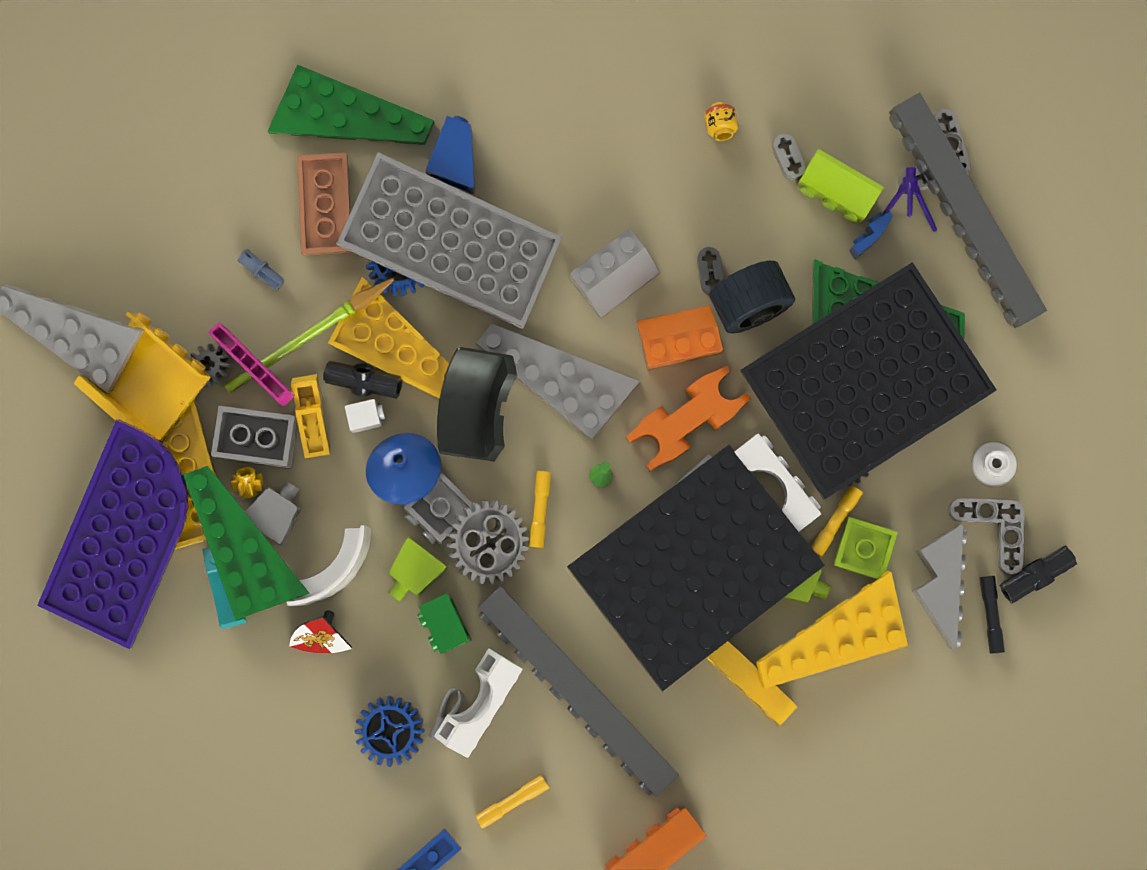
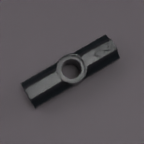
(363, 379)
(1038, 574)

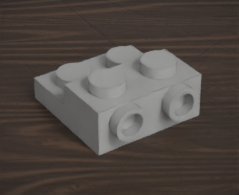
(438, 510)

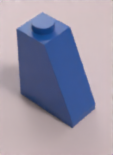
(453, 155)

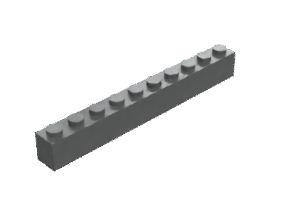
(967, 211)
(578, 691)

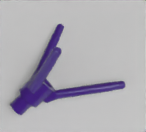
(910, 186)

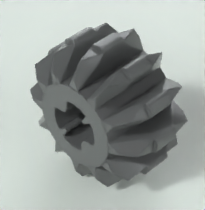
(218, 358)

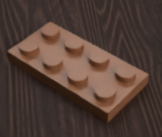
(323, 202)

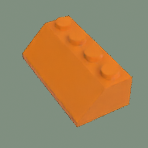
(662, 844)

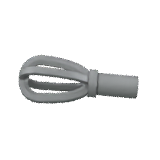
(440, 718)

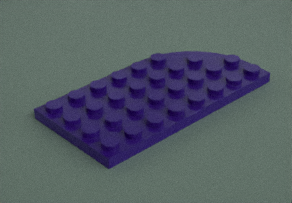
(120, 537)

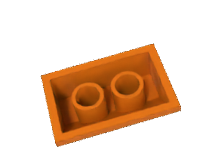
(679, 337)

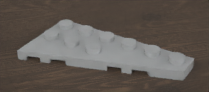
(79, 337)
(570, 385)

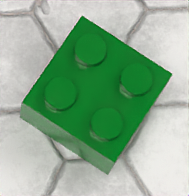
(444, 624)

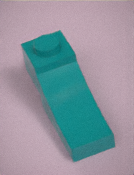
(224, 612)

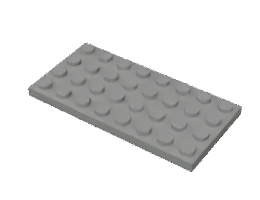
(449, 240)

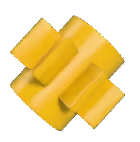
(247, 482)

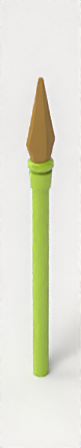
(359, 301)

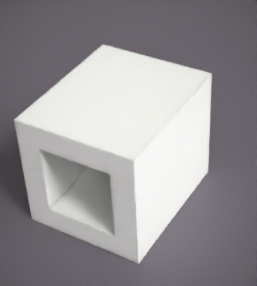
(364, 415)

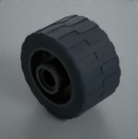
(751, 296)

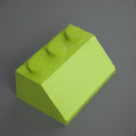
(839, 187)

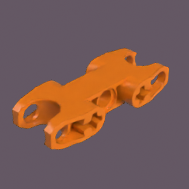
(672, 429)

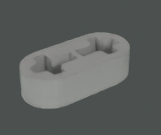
(794, 155)

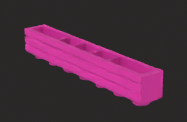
(251, 364)

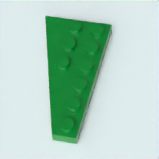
(337, 111)
(837, 287)
(245, 560)

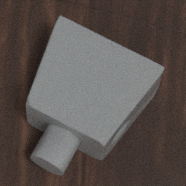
(275, 512)

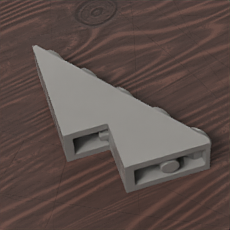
(942, 593)

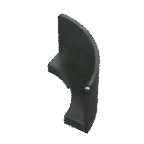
(471, 404)

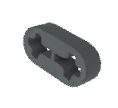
(704, 271)

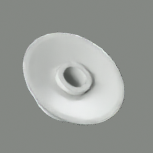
(983, 467)

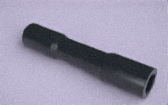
(994, 630)

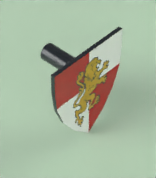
(319, 636)

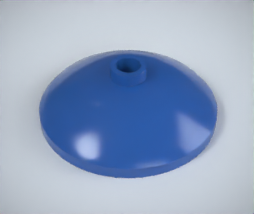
(405, 480)

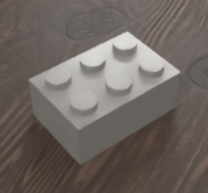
(255, 437)

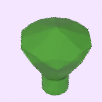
(601, 474)

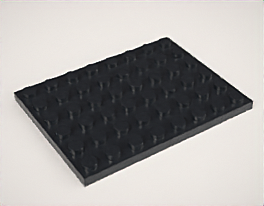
(868, 380)
(695, 567)

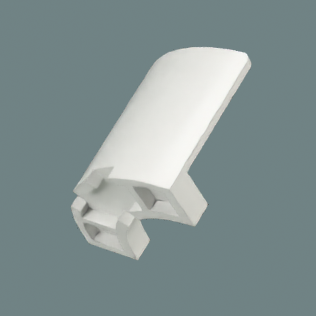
(341, 570)

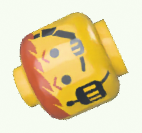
(721, 121)

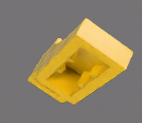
(310, 416)

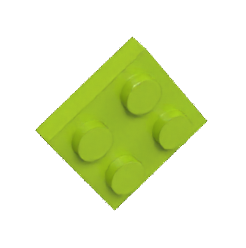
(865, 548)

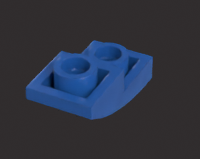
(876, 227)

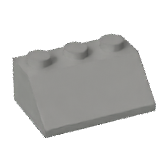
(614, 273)

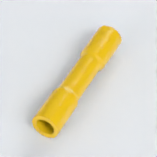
(541, 492)
(844, 507)
(498, 809)

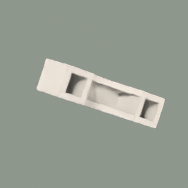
(759, 457)
(465, 729)

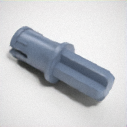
(261, 269)

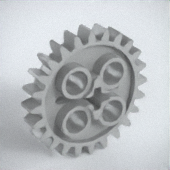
(499, 561)

